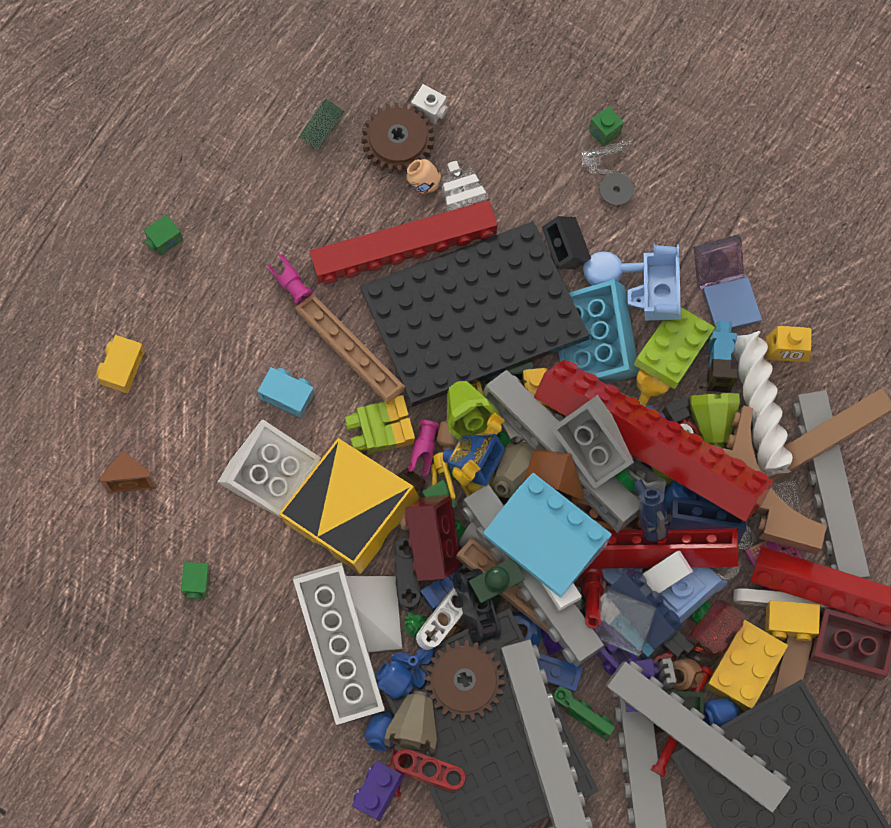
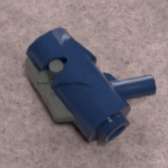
(652, 512)

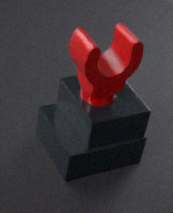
(679, 413)
(674, 647)

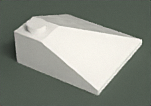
(268, 468)
(377, 611)

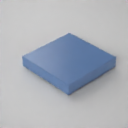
(732, 303)

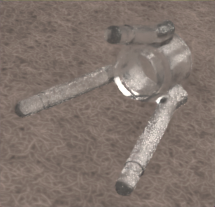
(592, 157)

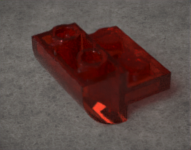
(716, 627)

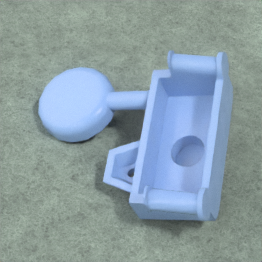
(661, 280)
(685, 595)

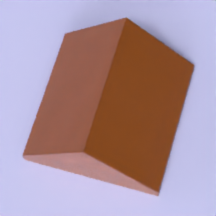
(557, 471)
(126, 475)

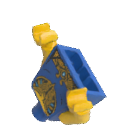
(476, 455)

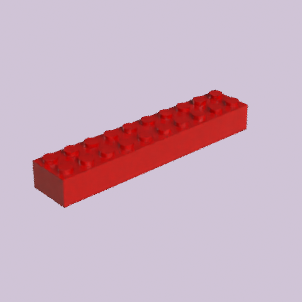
(661, 442)

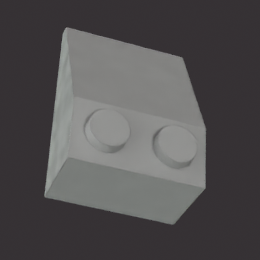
(594, 442)

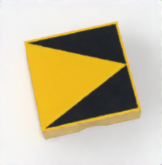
(349, 505)

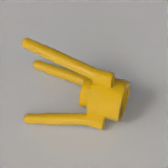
(443, 469)

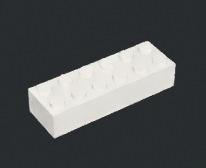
(338, 643)

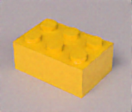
(746, 666)

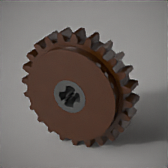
(395, 123)
(456, 697)

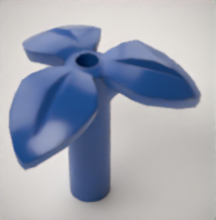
(422, 657)

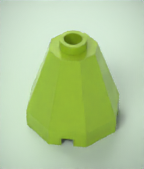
(467, 410)
(714, 416)

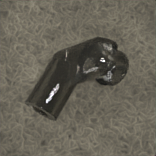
(702, 658)

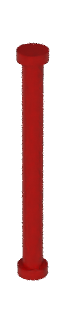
(671, 743)

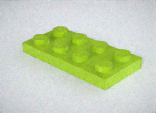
(674, 348)

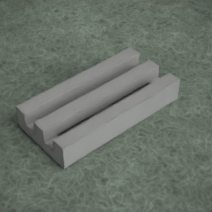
(666, 668)

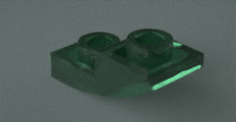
(321, 124)

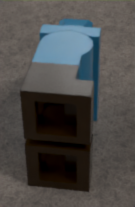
(721, 347)

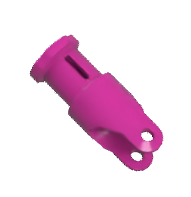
(291, 281)
(424, 446)

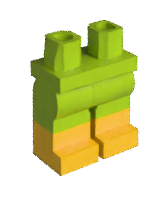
(381, 426)

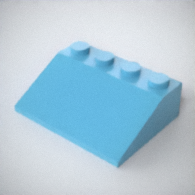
(611, 341)
(547, 534)

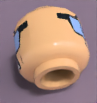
(423, 176)

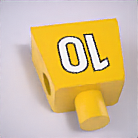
(790, 344)

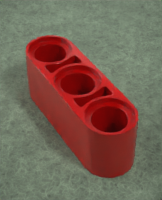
(438, 780)

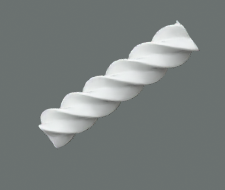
(759, 395)

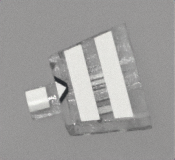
(461, 187)

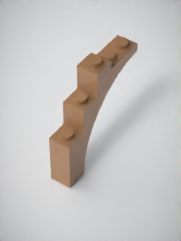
(780, 521)

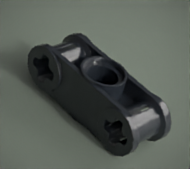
(405, 576)
(477, 619)

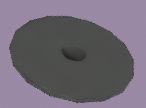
(616, 189)

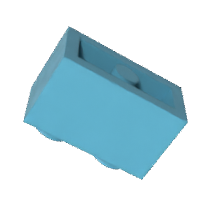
(286, 392)

